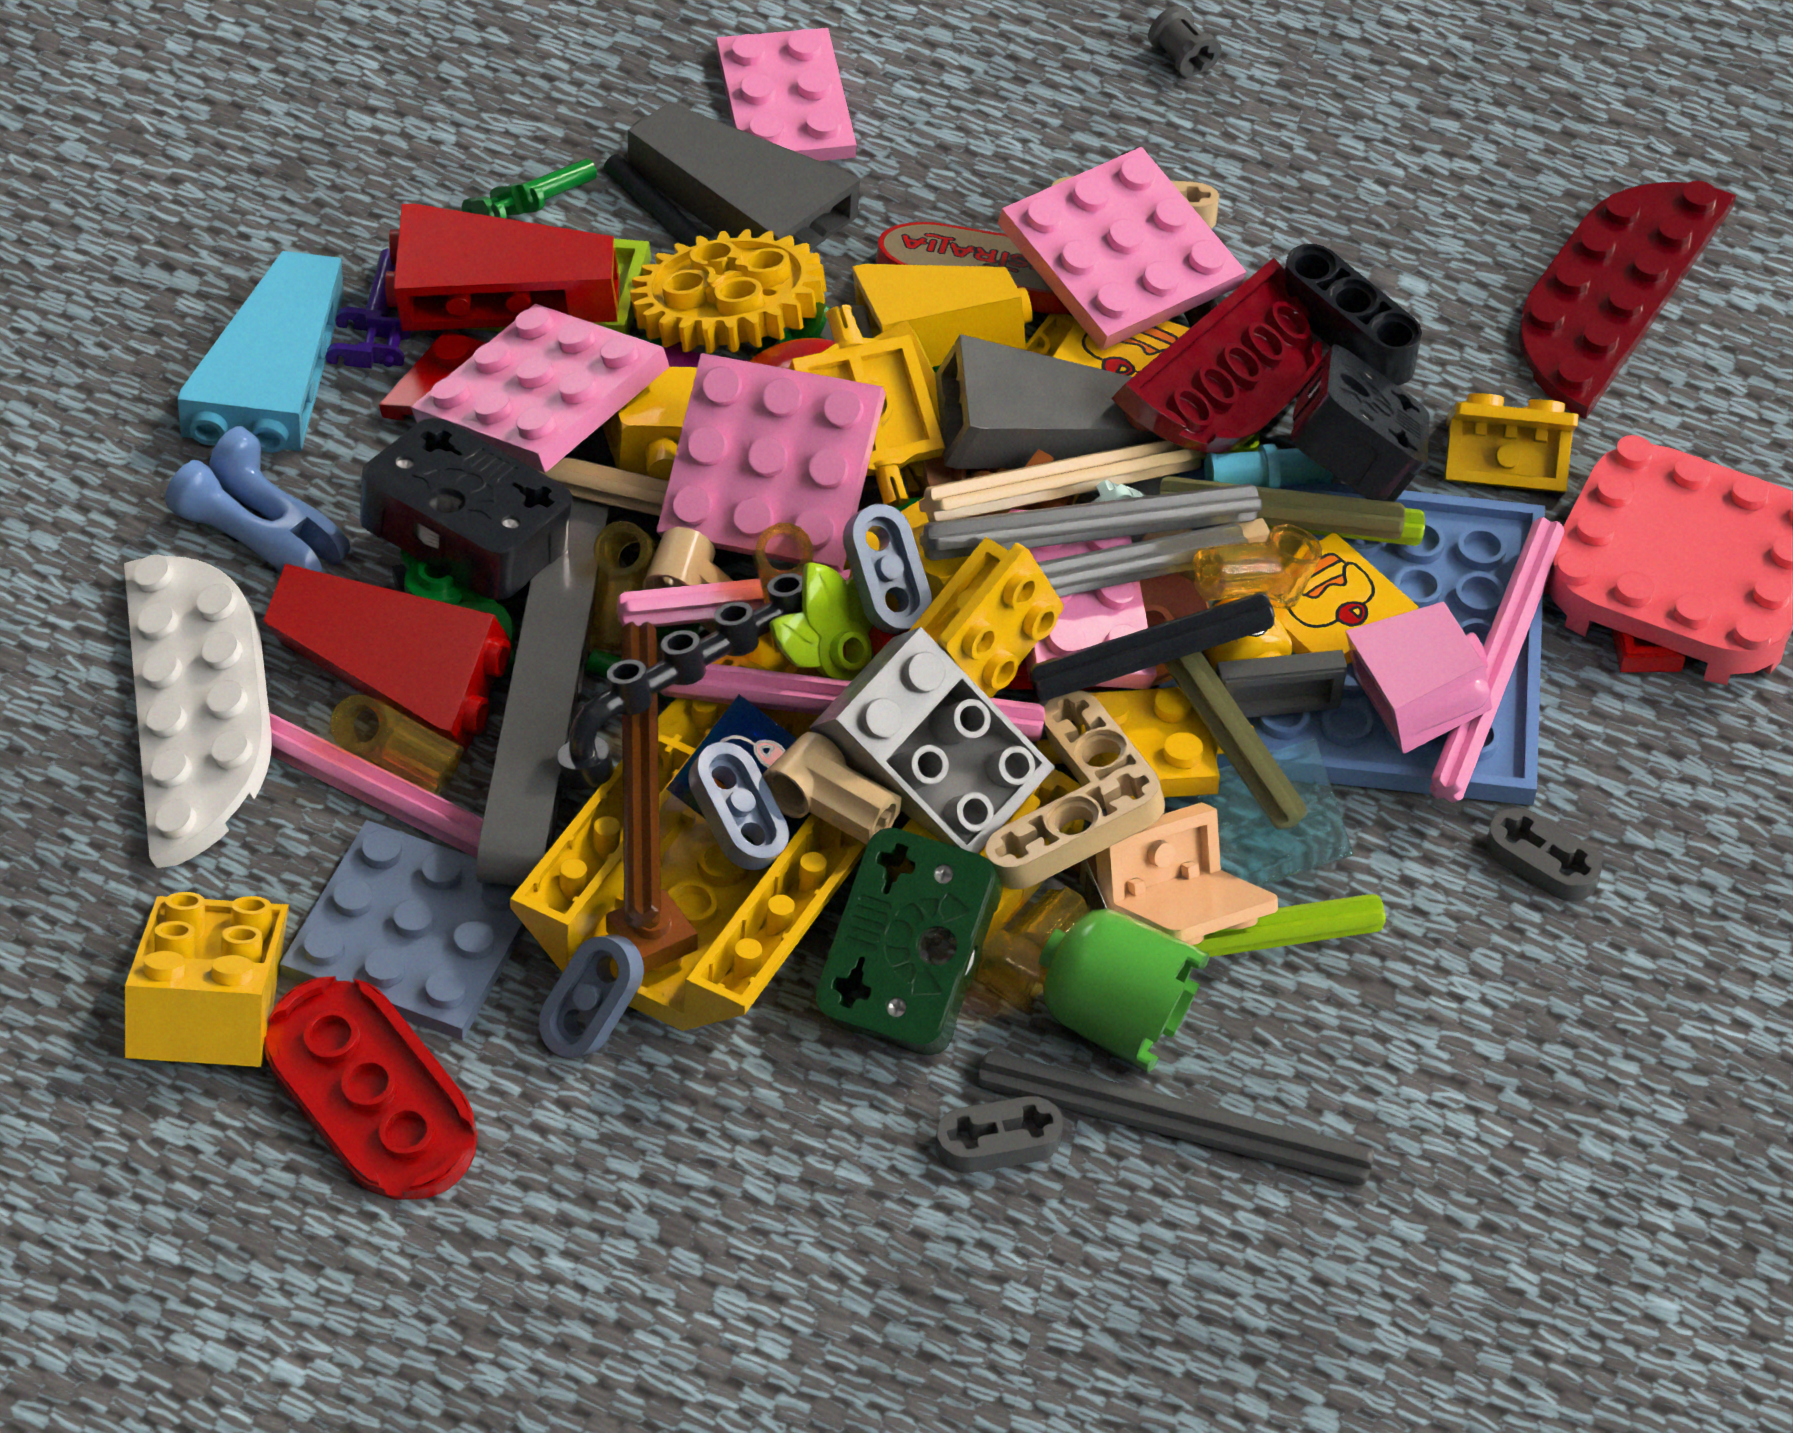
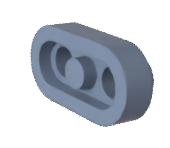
(891, 569)
(739, 809)
(594, 991)

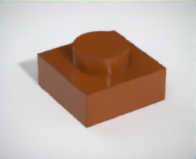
(662, 944)

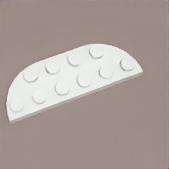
(195, 701)

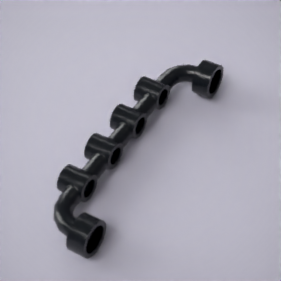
(586, 759)

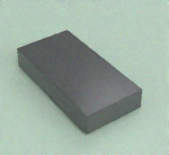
(1285, 682)

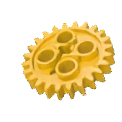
(728, 291)

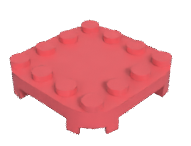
(1680, 558)

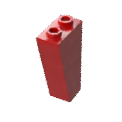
(489, 269)
(395, 647)

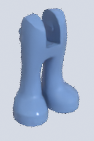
(234, 471)

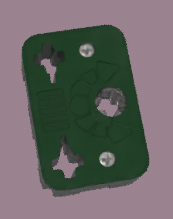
(888, 937)

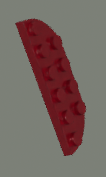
(1614, 284)
(1227, 370)

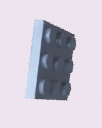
(411, 927)

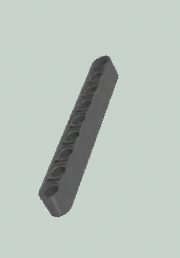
(541, 706)

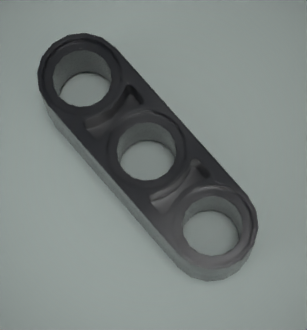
(1353, 312)

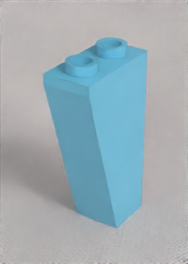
(268, 357)

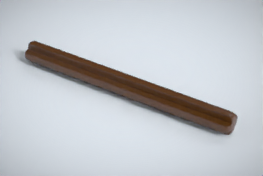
(641, 792)

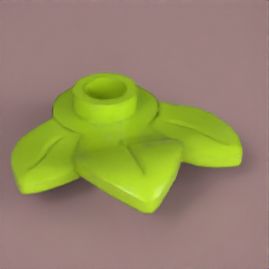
(828, 619)

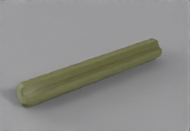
(1314, 510)
(1238, 740)

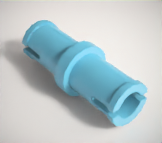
(1265, 468)

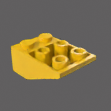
(204, 980)

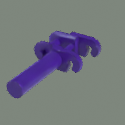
(376, 323)

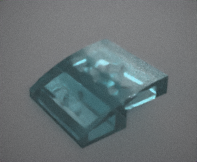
(1252, 845)

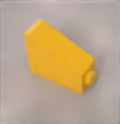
(944, 303)

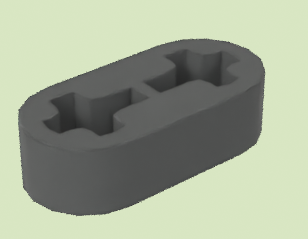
(1544, 854)
(999, 1134)

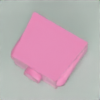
(1421, 673)

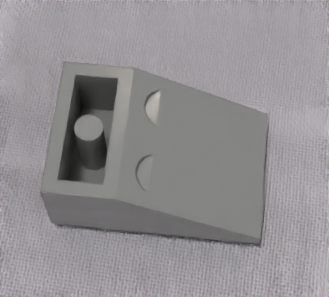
(934, 741)

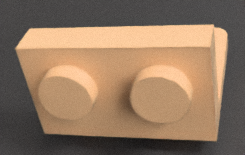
(1176, 881)

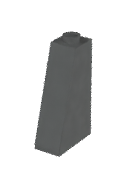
(741, 179)
(1010, 402)

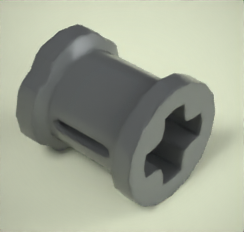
(1184, 41)

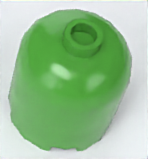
(1119, 983)

